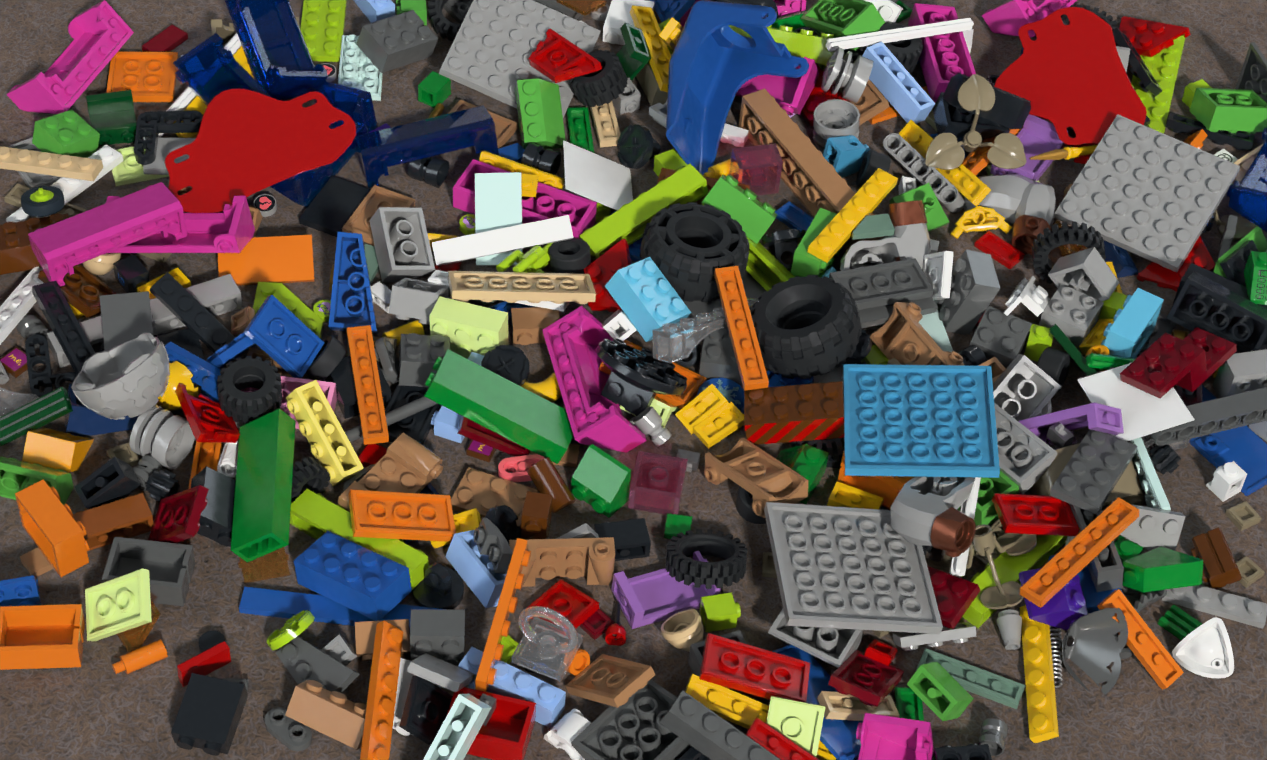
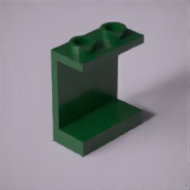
(635, 52)
(113, 117)

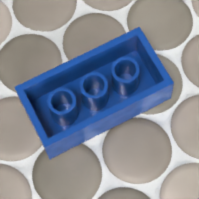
(353, 576)

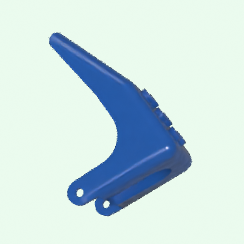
(711, 68)

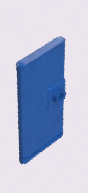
(1238, 446)
(836, 735)

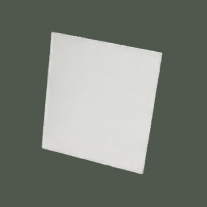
(596, 177)
(1140, 410)

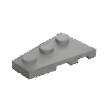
(1155, 528)

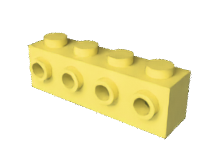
(323, 432)

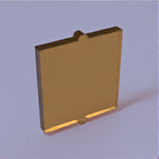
(583, 6)
(266, 567)

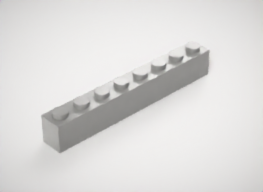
(216, 296)

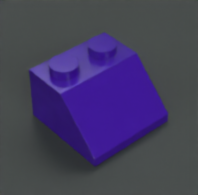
(1061, 608)

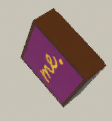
(15, 362)
(480, 451)

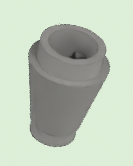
(1010, 628)

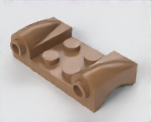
(908, 341)
(404, 468)
(758, 474)
(571, 559)

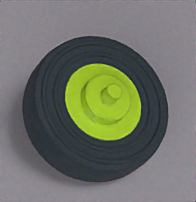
(42, 201)

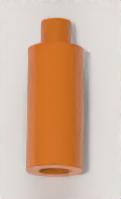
(141, 657)

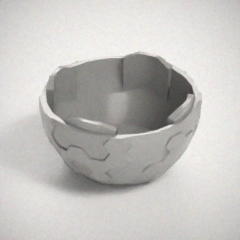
(124, 378)

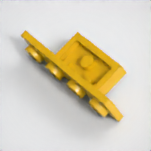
(513, 166)

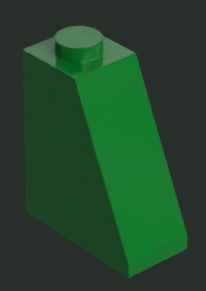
(1162, 570)

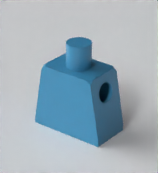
(845, 154)

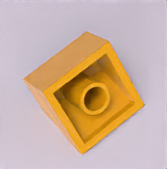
(56, 449)

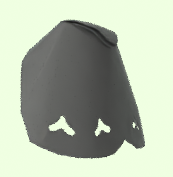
(1096, 646)

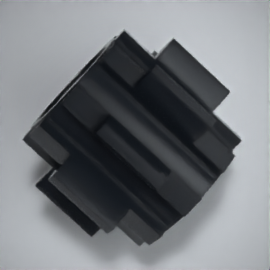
(1164, 458)
(162, 484)

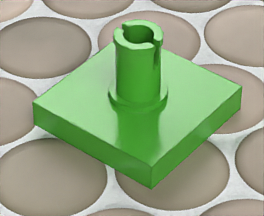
(934, 212)

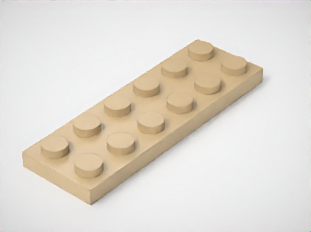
(521, 287)

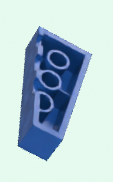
(351, 286)

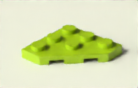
(291, 302)

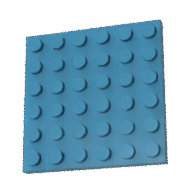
(919, 421)

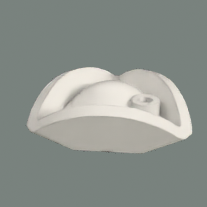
(1206, 650)

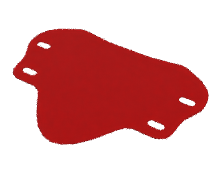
(1073, 76)
(253, 144)

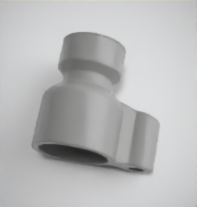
(650, 424)

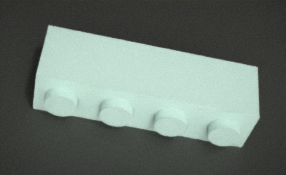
(458, 729)

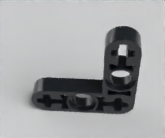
(153, 128)
(45, 377)

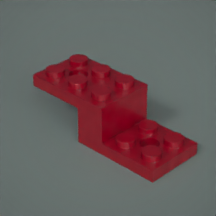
(1179, 362)

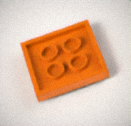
(144, 73)

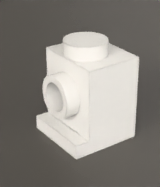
(619, 325)
(1227, 480)

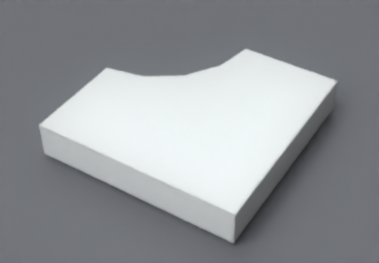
(938, 271)

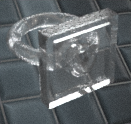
(545, 645)

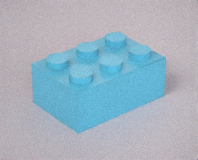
(646, 297)
(1132, 324)

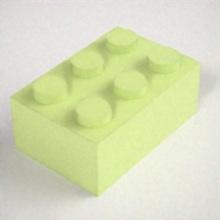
(469, 326)

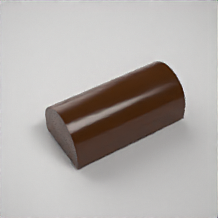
(550, 482)

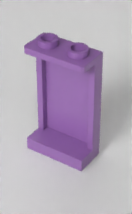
(1037, 138)
(1092, 415)
(657, 595)

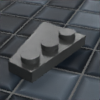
(310, 663)

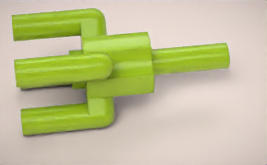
(530, 262)

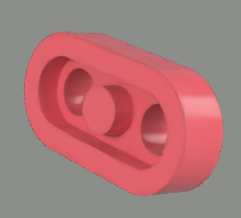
(519, 466)

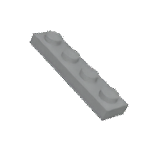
(1219, 604)

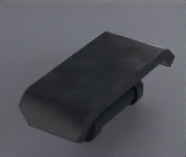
(1007, 110)

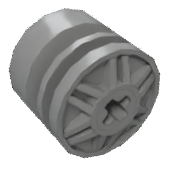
(848, 75)
(834, 119)
(162, 437)

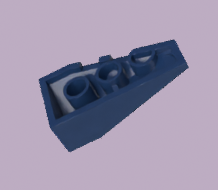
(86, 422)

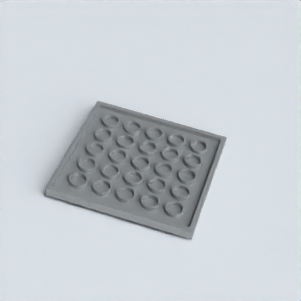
(498, 40)
(1147, 192)
(849, 570)

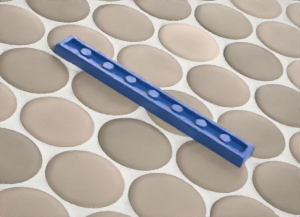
(287, 604)

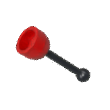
(616, 629)

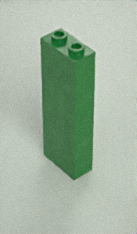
(500, 405)
(263, 486)

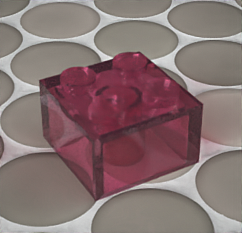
(757, 167)
(657, 483)

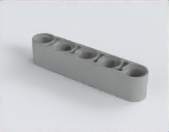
(917, 166)

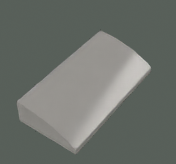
(1020, 451)

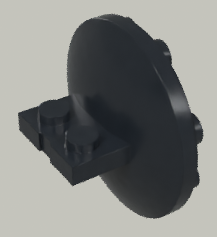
(637, 376)

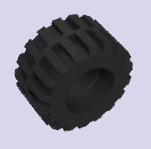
(905, 51)
(602, 85)
(247, 374)

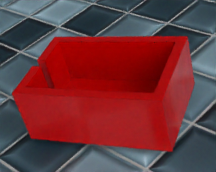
(507, 730)

